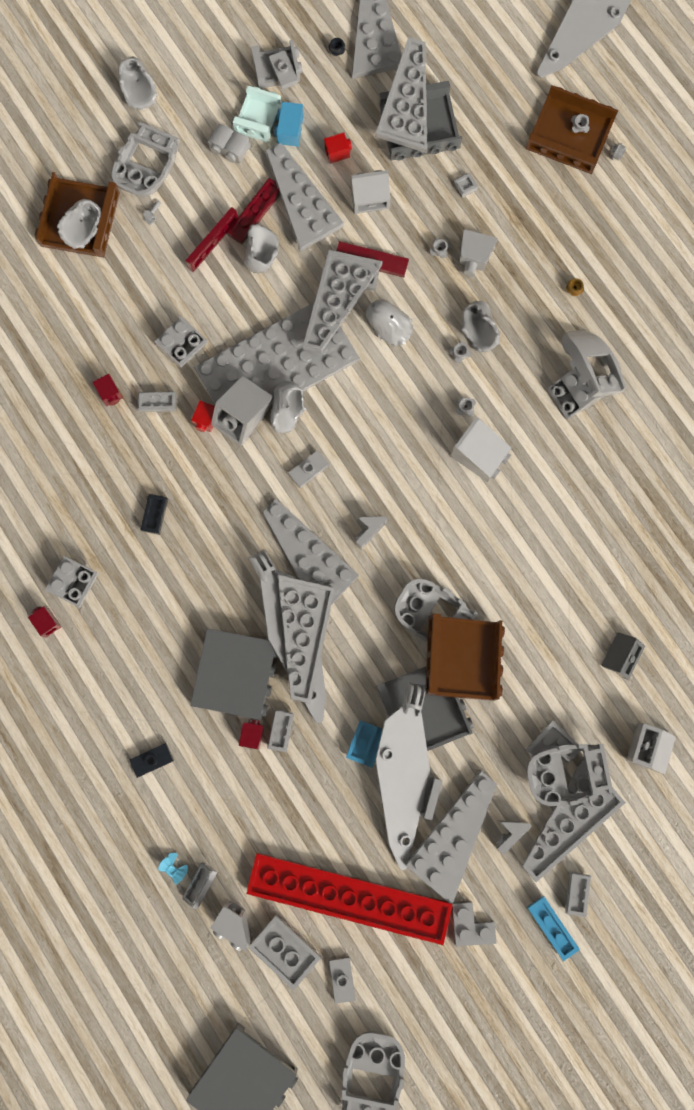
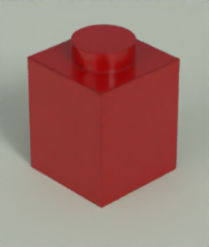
(337, 147)
(203, 417)

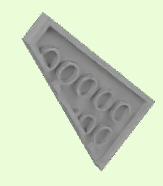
(340, 288)
(447, 848)

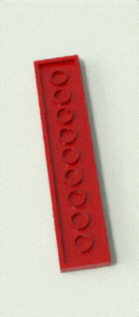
(349, 898)

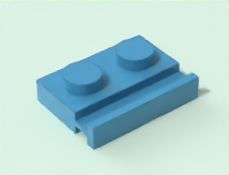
(365, 744)

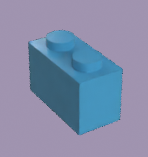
(290, 124)

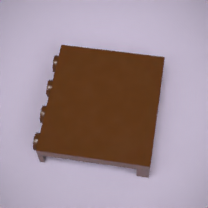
(554, 134)
(60, 198)
(464, 658)

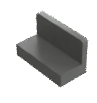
(623, 655)

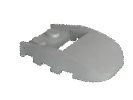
(135, 177)
(586, 344)
(418, 601)
(548, 778)
(378, 1055)

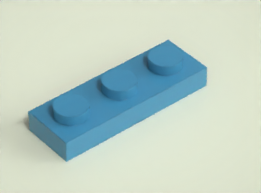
(553, 928)

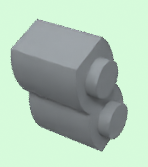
(229, 143)

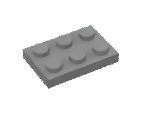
(284, 952)

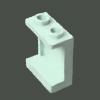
(258, 114)

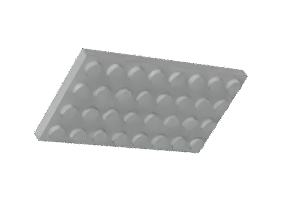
(277, 357)

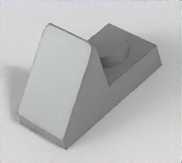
(373, 526)
(516, 831)

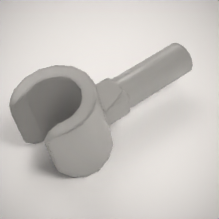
(149, 216)

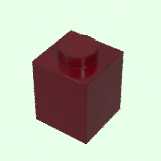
(108, 390)
(44, 621)
(251, 734)

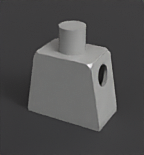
(475, 251)

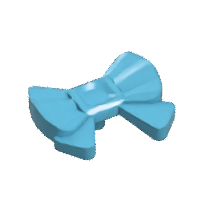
(167, 866)

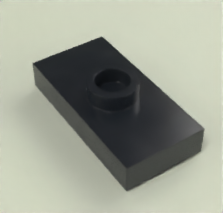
(154, 514)
(151, 760)

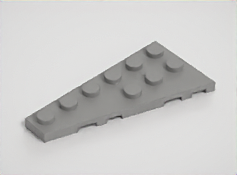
(376, 40)
(406, 106)
(304, 204)
(307, 553)
(304, 621)
(569, 825)

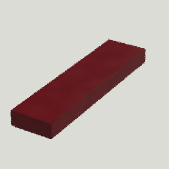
(254, 211)
(211, 240)
(391, 263)

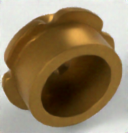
(575, 283)

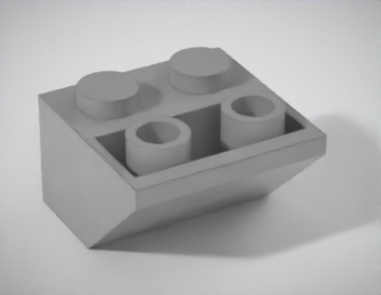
(370, 191)
(180, 342)
(571, 394)
(71, 581)
(651, 748)
(233, 926)

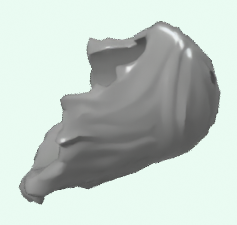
(136, 83)
(79, 223)
(260, 249)
(389, 322)
(480, 326)
(286, 406)

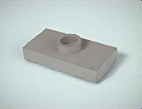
(283, 69)
(157, 401)
(308, 469)
(280, 731)
(199, 885)
(578, 894)
(342, 980)

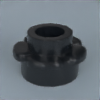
(336, 43)

